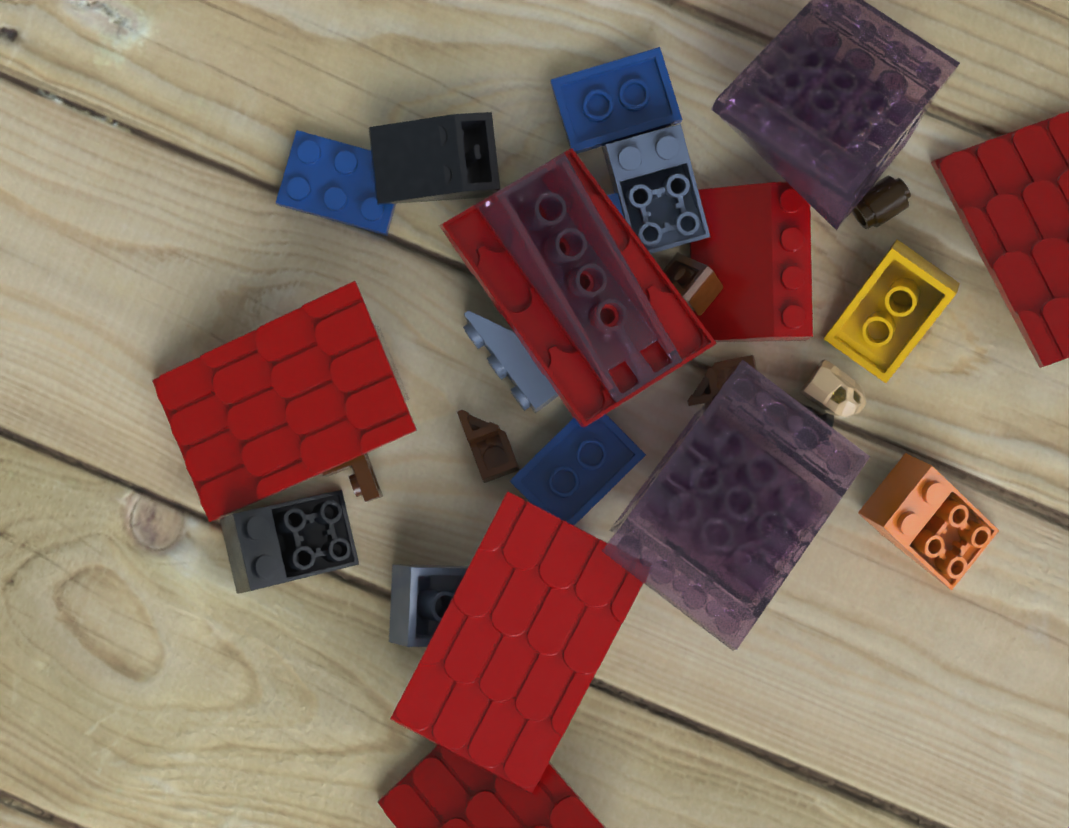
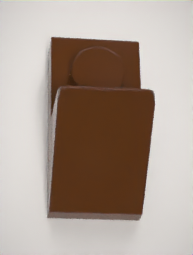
(694, 282)
(363, 481)

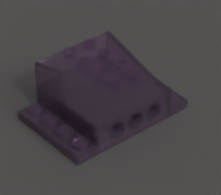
(835, 100)
(734, 504)

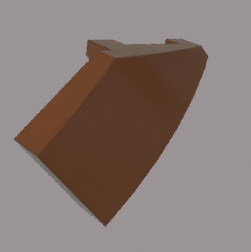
(715, 378)
(489, 447)

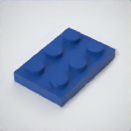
(616, 100)
(333, 183)
(578, 468)

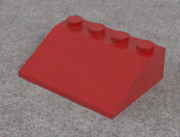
(761, 258)

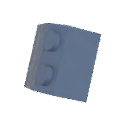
(420, 600)

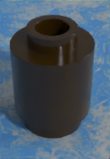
(882, 202)

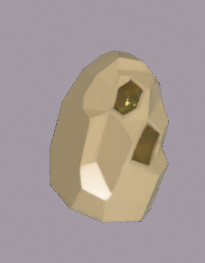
(834, 391)

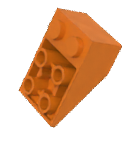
(928, 520)

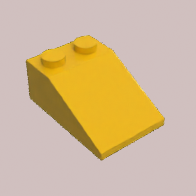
(892, 311)

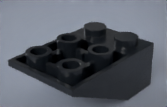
(435, 159)
(289, 541)

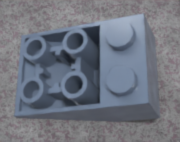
(657, 188)
(511, 360)

